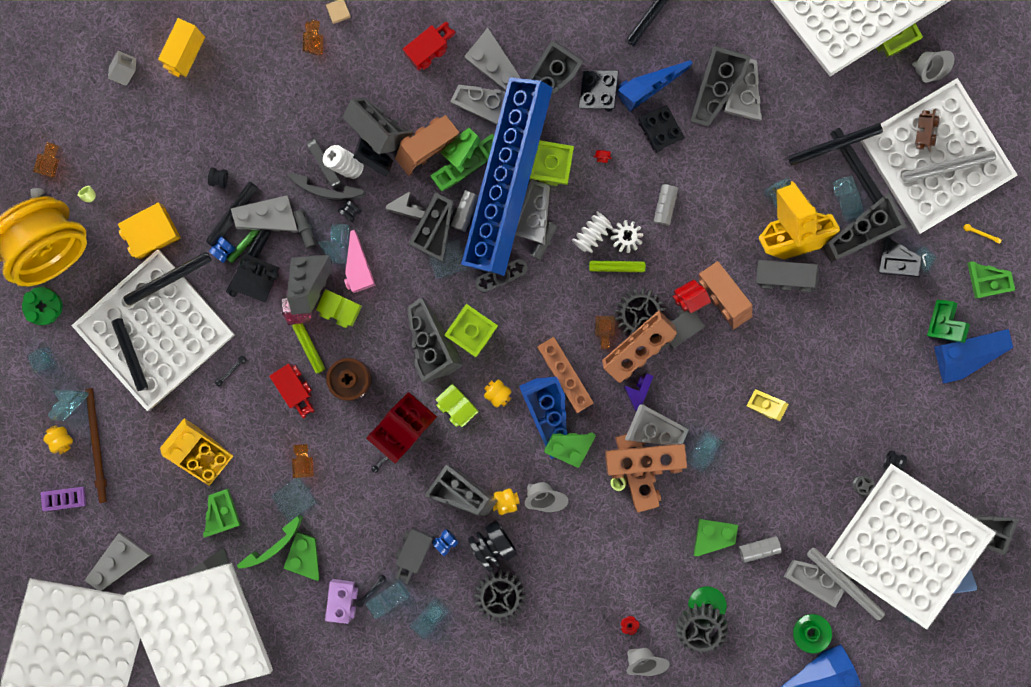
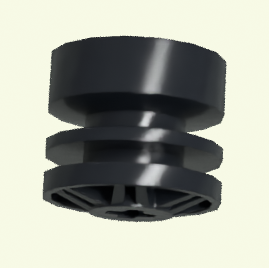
(492, 546)

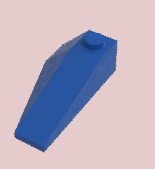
(643, 87)
(960, 359)
(547, 406)
(829, 669)

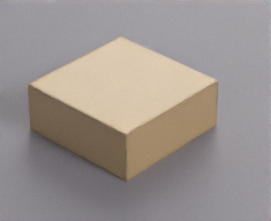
(338, 11)

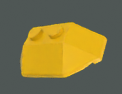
(779, 243)

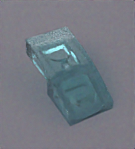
(849, 197)
(387, 599)

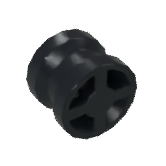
(218, 177)
(349, 211)
(896, 460)

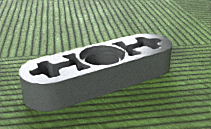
(329, 173)
(499, 283)

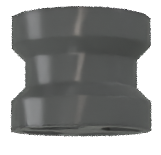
(866, 486)

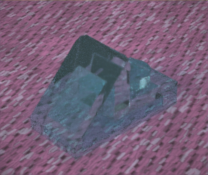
(772, 189)
(338, 243)
(68, 402)
(704, 451)
(429, 618)

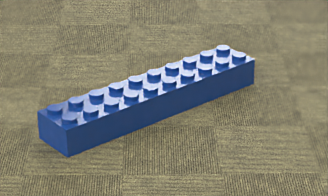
(507, 175)

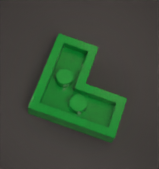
(942, 323)

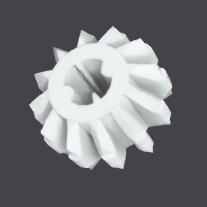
(633, 239)

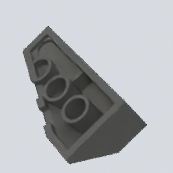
(556, 66)
(721, 77)
(433, 350)

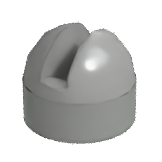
(37, 192)

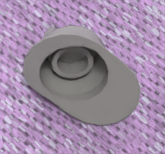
(934, 65)
(544, 498)
(645, 663)

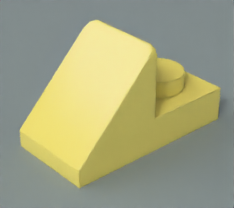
(767, 405)

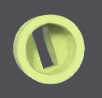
(87, 194)
(616, 484)

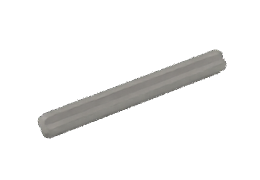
(948, 166)
(846, 583)

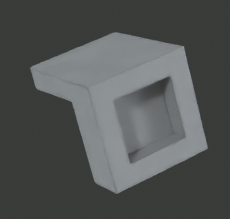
(122, 68)

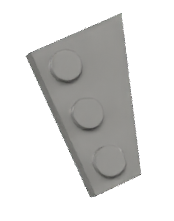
(491, 60)
(746, 98)
(479, 101)
(534, 213)
(268, 215)
(655, 428)
(116, 561)
(815, 581)

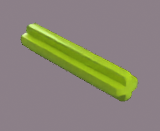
(617, 266)
(308, 348)

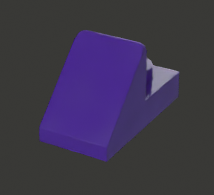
(637, 397)

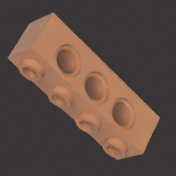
(627, 349)
(566, 375)
(676, 464)
(640, 501)

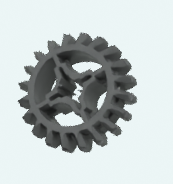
(624, 307)
(492, 601)
(697, 638)

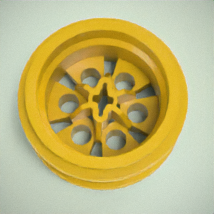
(39, 241)

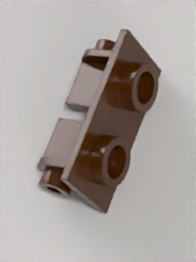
(928, 122)

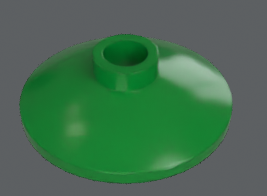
(708, 595)
(819, 640)

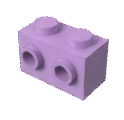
(340, 601)

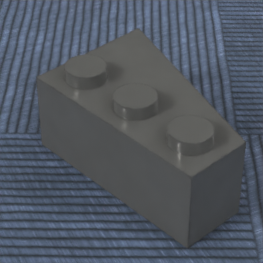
(374, 127)
(434, 228)
(788, 276)
(306, 281)
(460, 491)
(1004, 528)

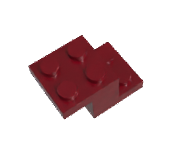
(401, 427)

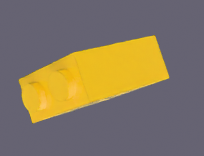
(181, 48)
(796, 215)
(148, 231)

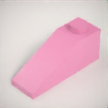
(357, 268)

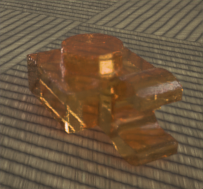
(311, 39)
(46, 163)
(604, 327)
(302, 465)

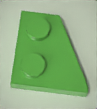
(461, 148)
(989, 280)
(570, 447)
(220, 513)
(714, 536)
(303, 557)

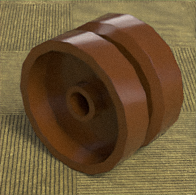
(337, 379)

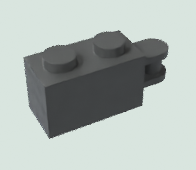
(686, 326)
(413, 553)

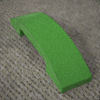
(449, 175)
(254, 558)

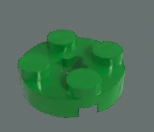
(33, 299)

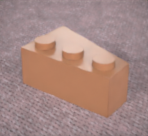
(425, 143)
(726, 295)

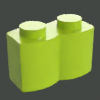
(339, 308)
(456, 405)

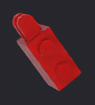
(428, 46)
(293, 388)

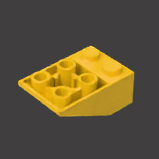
(195, 452)

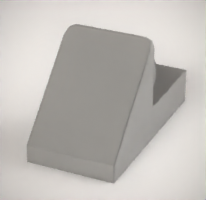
(401, 207)

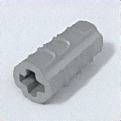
(665, 205)
(465, 211)
(760, 549)

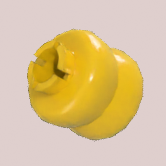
(497, 393)
(58, 439)
(506, 501)

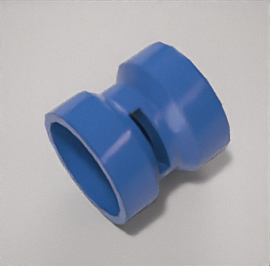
(218, 252)
(442, 542)

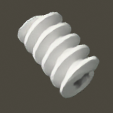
(342, 162)
(592, 233)

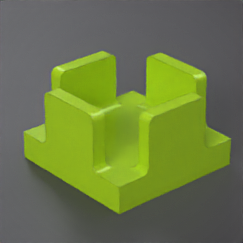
(901, 41)
(552, 163)
(471, 330)

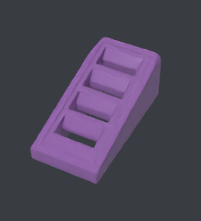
(46, 498)

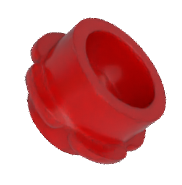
(602, 156)
(629, 630)

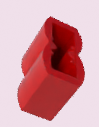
(691, 296)

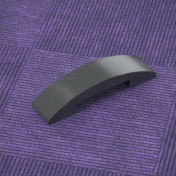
(349, 192)

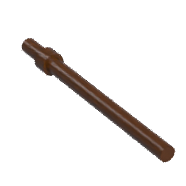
(100, 482)

